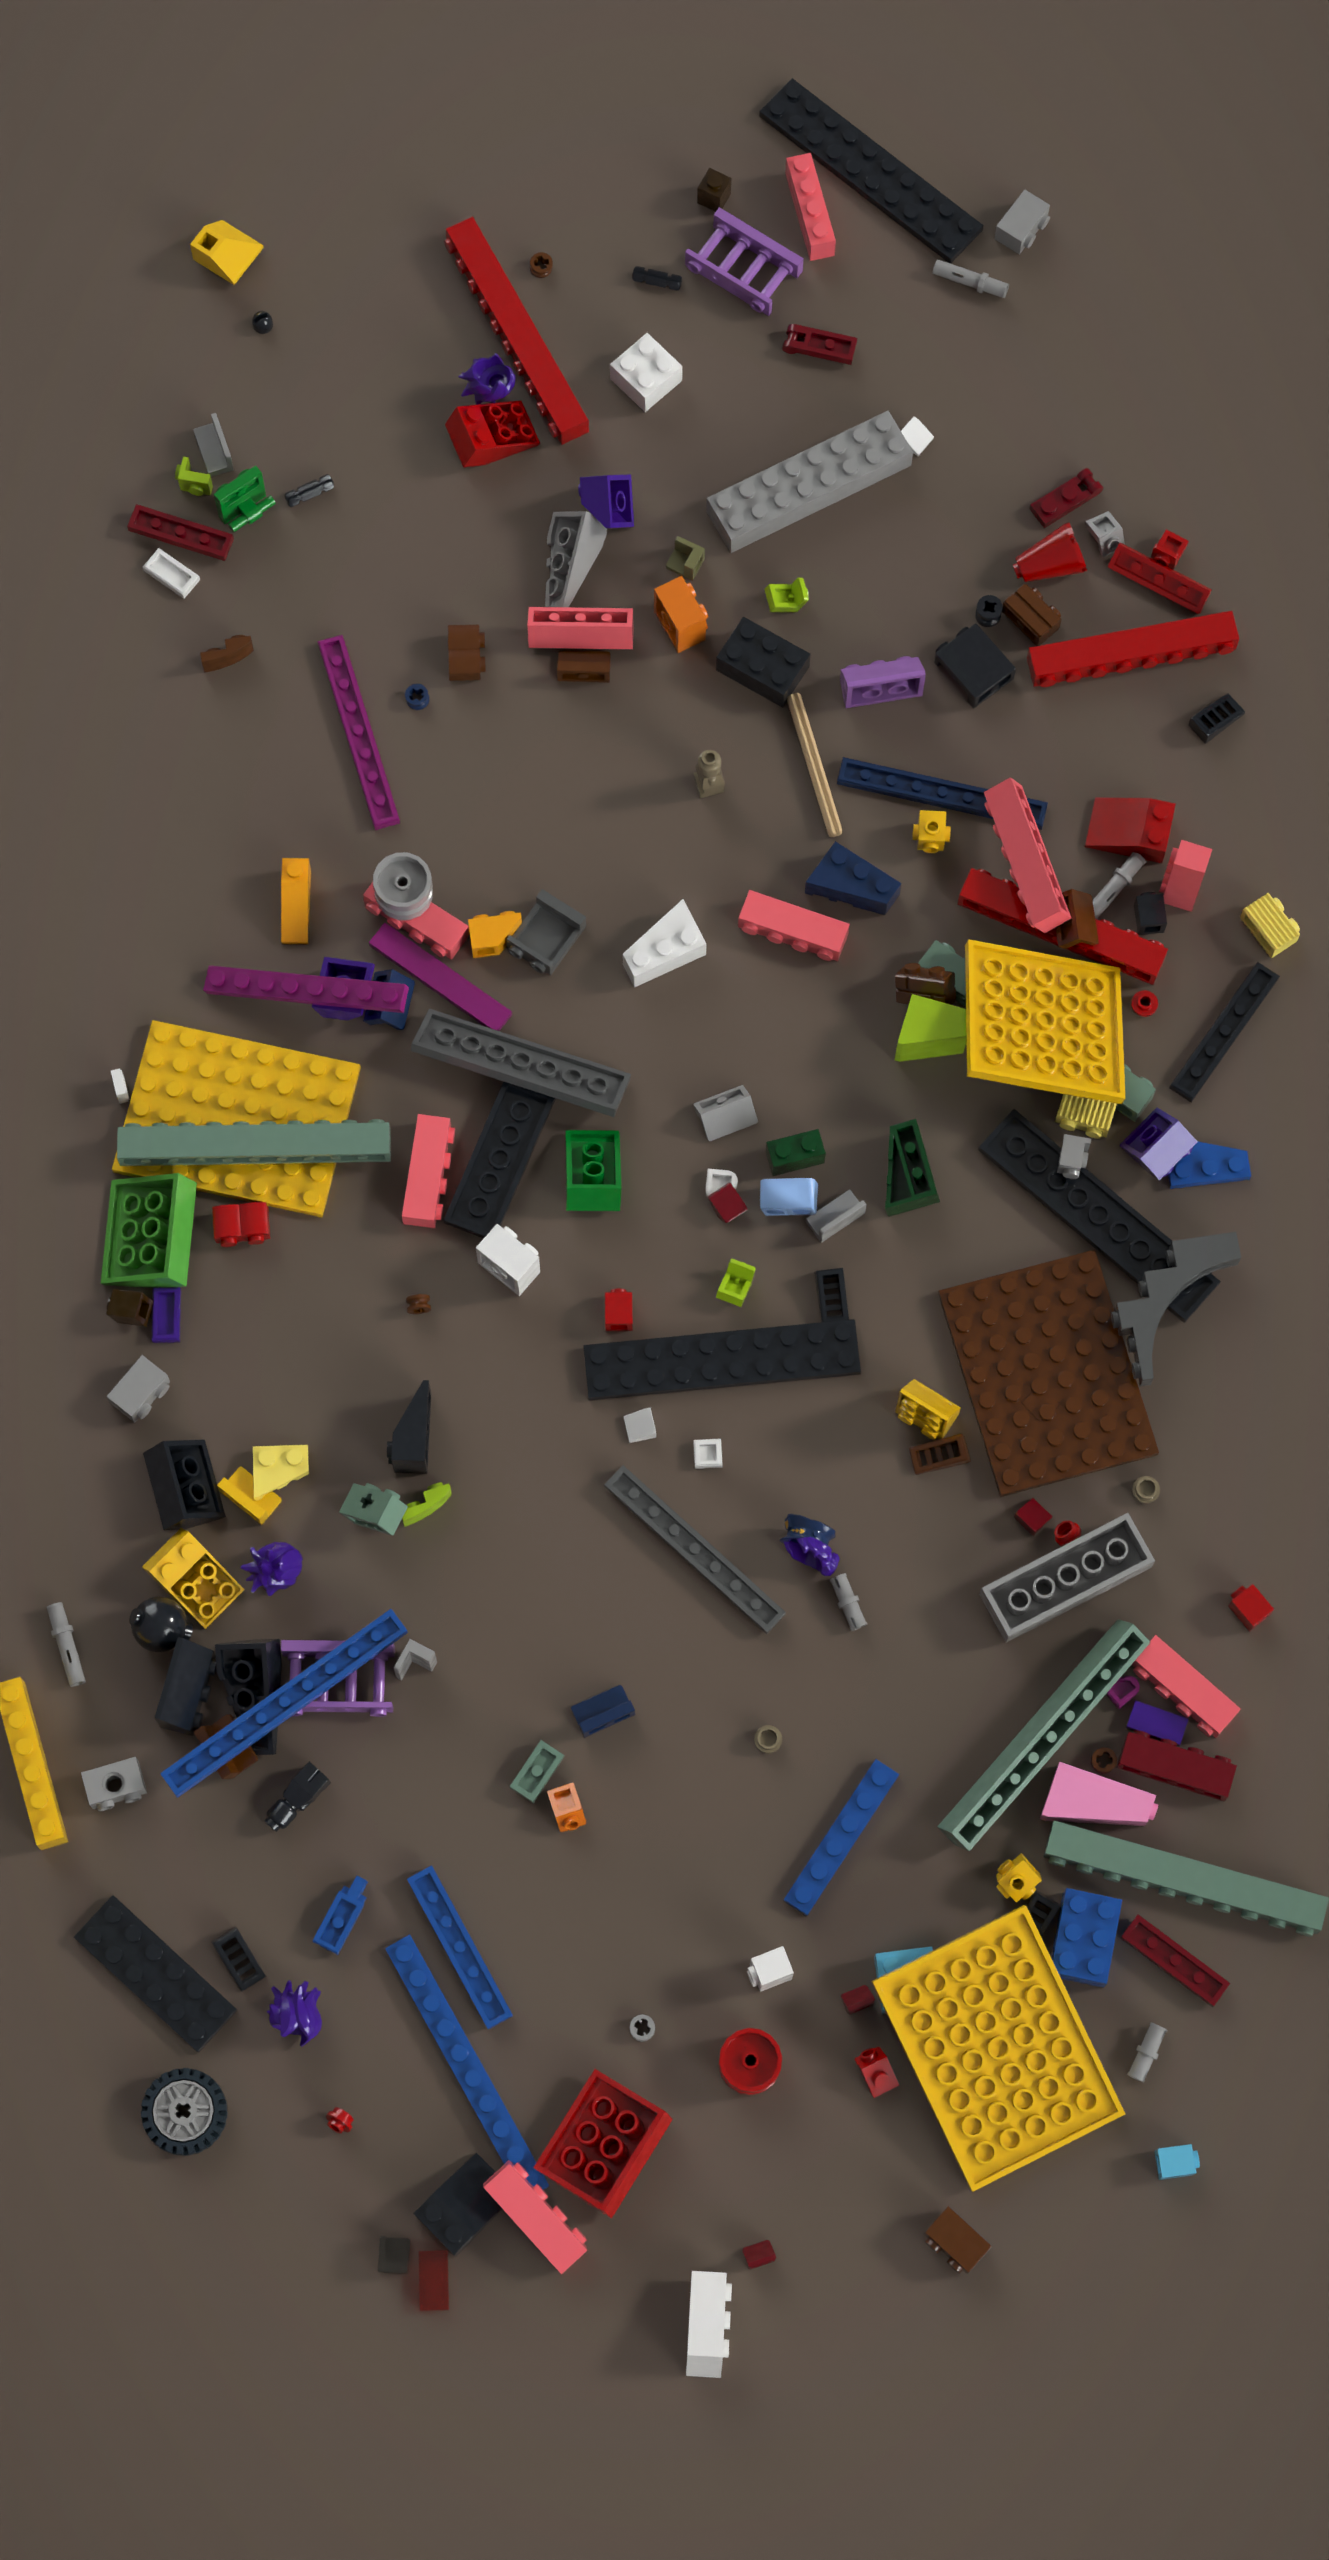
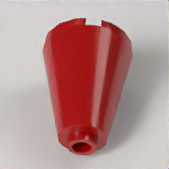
(1051, 557)

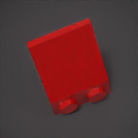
(1131, 826)

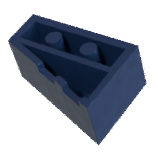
(853, 880)

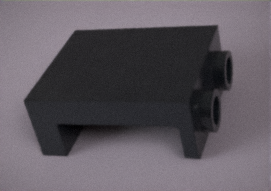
(975, 664)

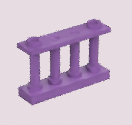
(746, 238)
(298, 1649)

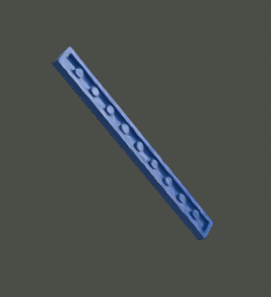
(284, 1703)
(462, 2058)

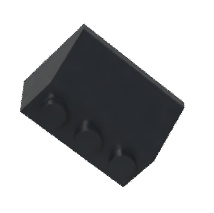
(183, 1484)
(186, 1687)

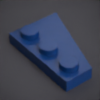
(1210, 1165)

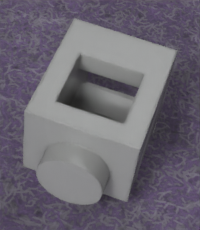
(1072, 1155)

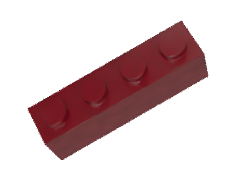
(1177, 1766)

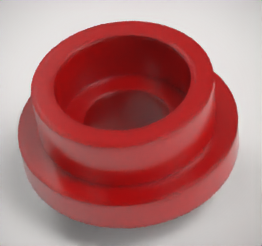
(1141, 1010)
(1067, 1532)
(339, 2120)

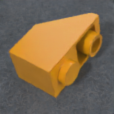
(490, 933)

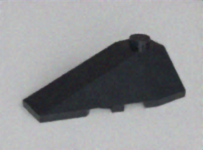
(250, 1675)

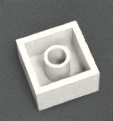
(646, 372)
(508, 1258)

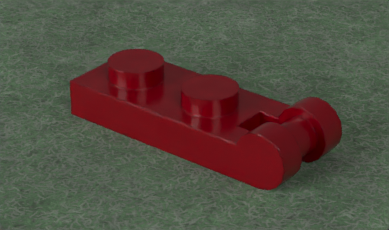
(820, 344)
(1065, 498)

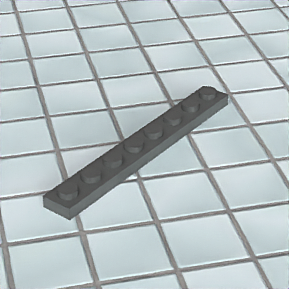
(695, 1549)

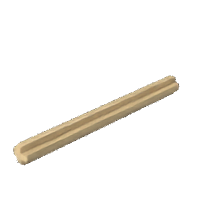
(814, 765)

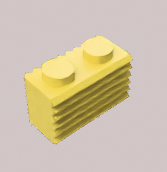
(1270, 925)
(1085, 1115)

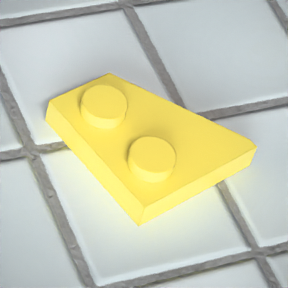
(277, 1467)

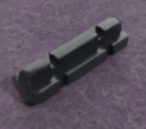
(657, 278)
(309, 490)

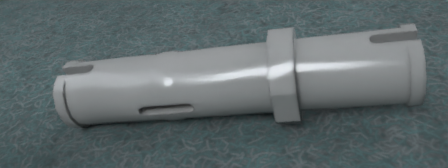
(981, 282)
(1121, 878)
(63, 1633)

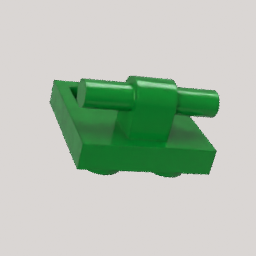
(241, 498)

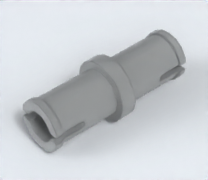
(848, 1602)
(1147, 2052)

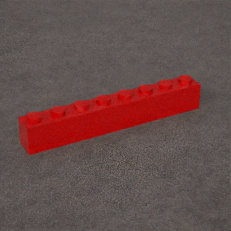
(1133, 649)
(1116, 947)

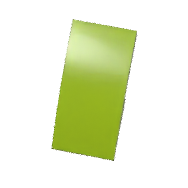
(434, 1498)

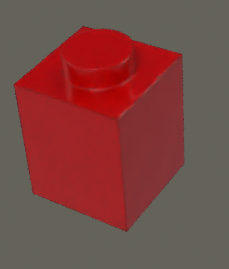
(618, 1310)
(1250, 1606)

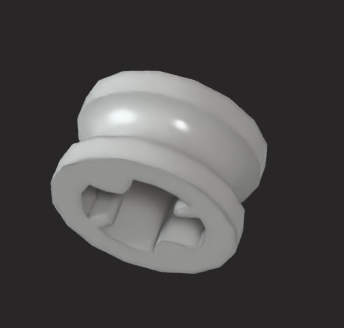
(650, 2025)

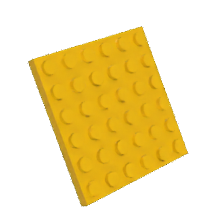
(1044, 1022)

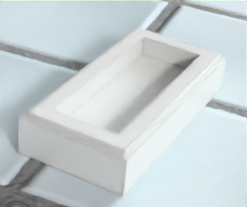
(171, 573)

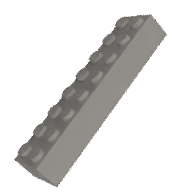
(809, 481)

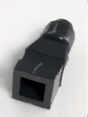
(297, 1796)

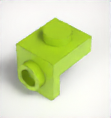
(191, 481)
(787, 596)
(736, 1282)

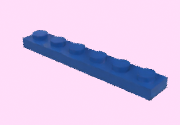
(841, 1837)
(460, 1947)

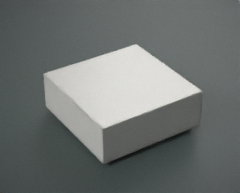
(120, 1086)
(707, 1453)

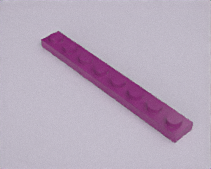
(306, 989)

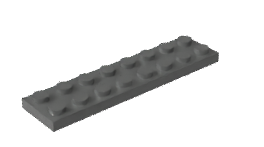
(521, 1062)

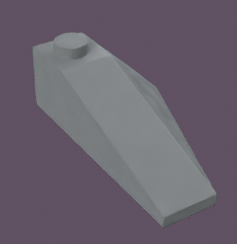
(574, 544)

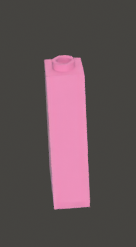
(1090, 1798)

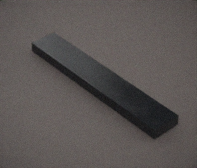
(1224, 1032)

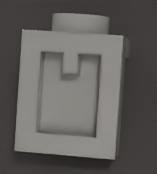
(1106, 532)

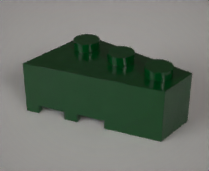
(909, 1171)

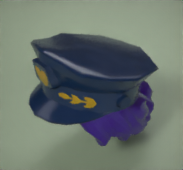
(808, 1543)

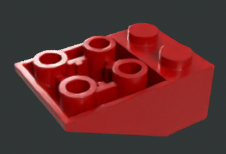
(490, 432)

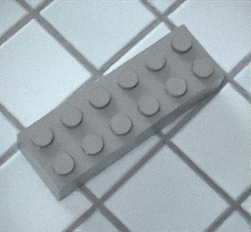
(1066, 1577)

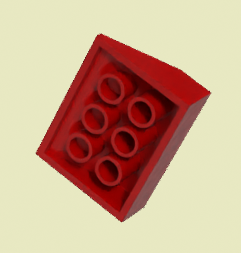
(603, 2143)

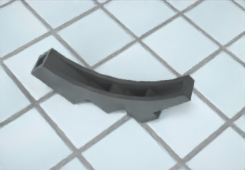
(1189, 1262)

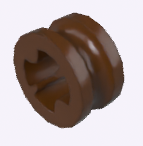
(536, 270)
(418, 1304)
(1109, 1767)

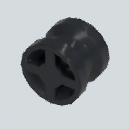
(985, 616)

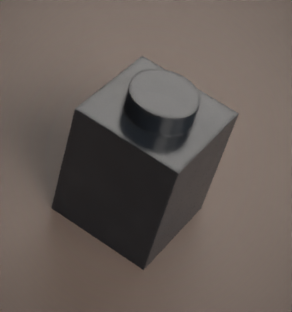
(1150, 913)

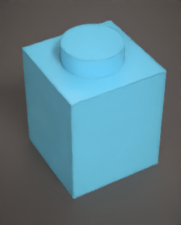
(1176, 2161)

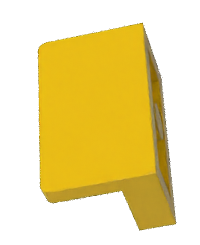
(240, 1491)

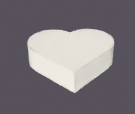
(718, 1178)

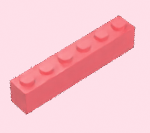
(1026, 855)

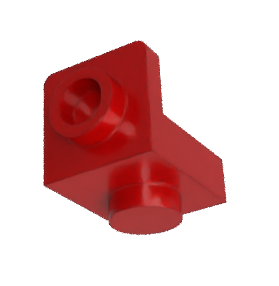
(1169, 549)
(876, 2071)

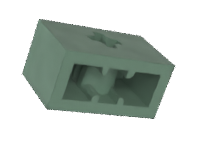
(373, 1508)

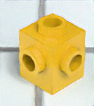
(931, 831)
(1018, 1869)

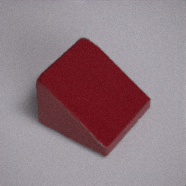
(727, 1203)
(1032, 1516)
(857, 1999)
(759, 2254)

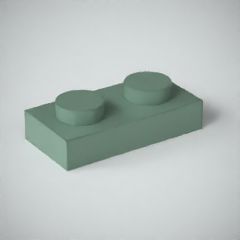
(537, 1771)

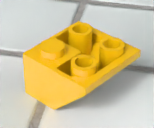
(224, 250)

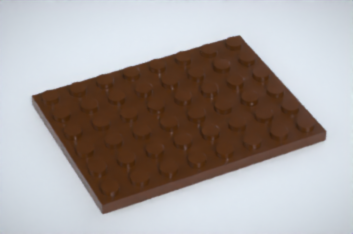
(1056, 1335)

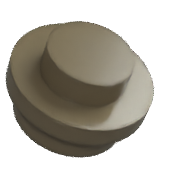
(1146, 1489)
(768, 1739)

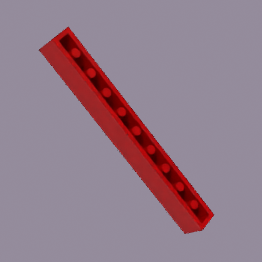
(516, 330)

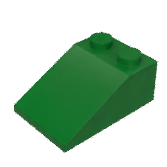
(593, 1170)

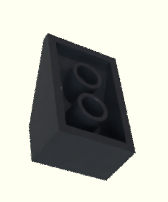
(410, 1439)
(460, 2206)

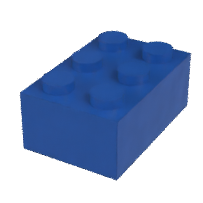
(1085, 1937)

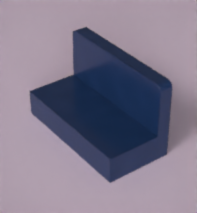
(394, 1019)
(603, 1710)

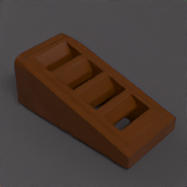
(958, 1439)

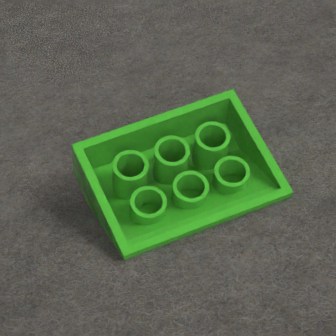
(149, 1231)

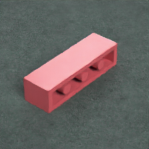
(810, 206)
(580, 628)
(1184, 875)
(793, 926)
(434, 927)
(427, 1171)
(1185, 1687)
(535, 2217)

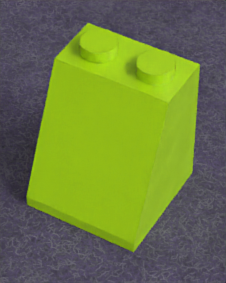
(931, 1030)

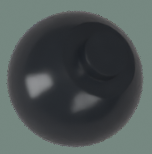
(159, 1624)

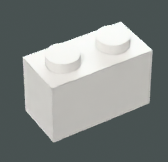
(770, 1969)

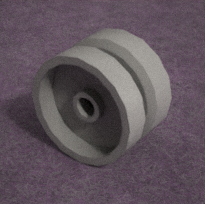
(403, 886)

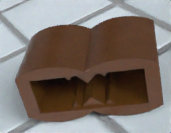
(464, 652)

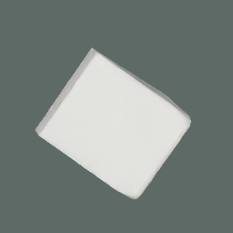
(917, 435)
(640, 1425)

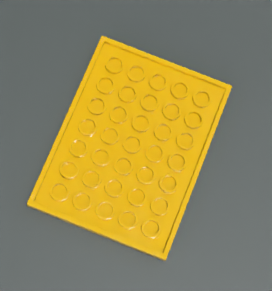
(231, 1080)
(998, 2048)

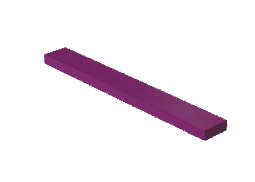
(358, 732)

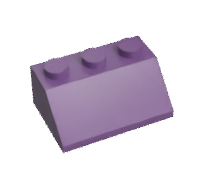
(882, 681)

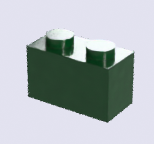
(795, 1152)

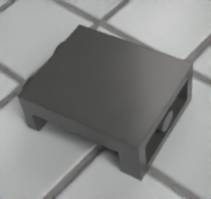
(546, 933)

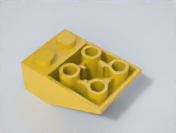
(926, 1410)
(193, 1577)

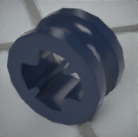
(418, 689)

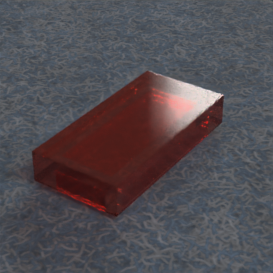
(433, 2280)

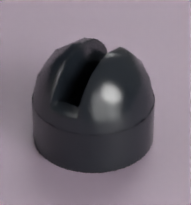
(265, 324)

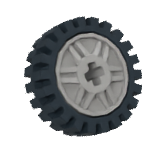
(184, 2134)

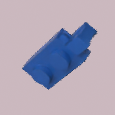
(341, 1916)

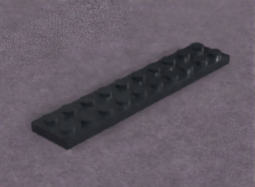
(871, 171)
(1088, 1207)
(722, 1359)

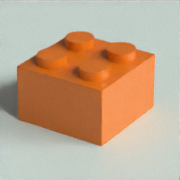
(680, 613)

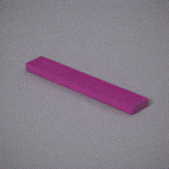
(440, 978)

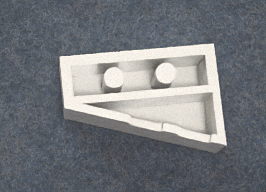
(665, 946)
(707, 2324)

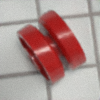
(745, 2078)

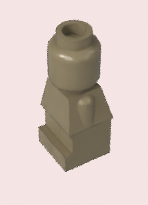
(709, 774)

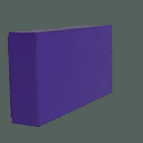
(166, 1315)
(1157, 1722)

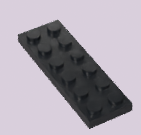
(499, 1160)
(155, 1973)

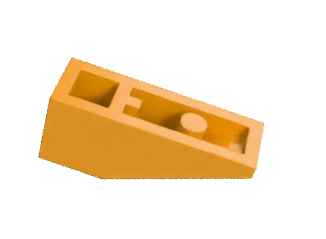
(295, 900)

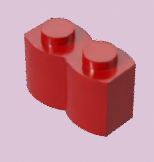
(241, 1223)

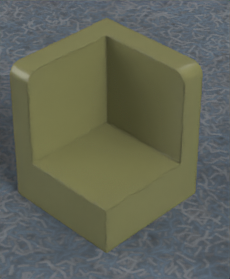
(686, 558)

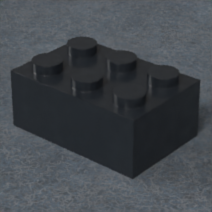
(762, 661)

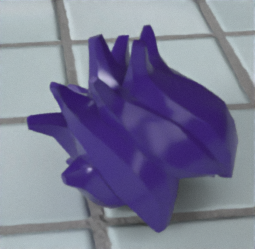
(488, 379)
(274, 1567)
(296, 2012)

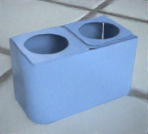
(788, 1196)

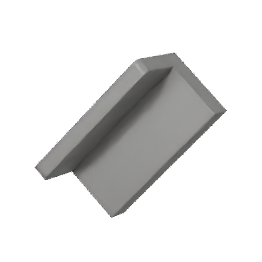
(214, 448)
(726, 1112)
(836, 1215)
(414, 1653)

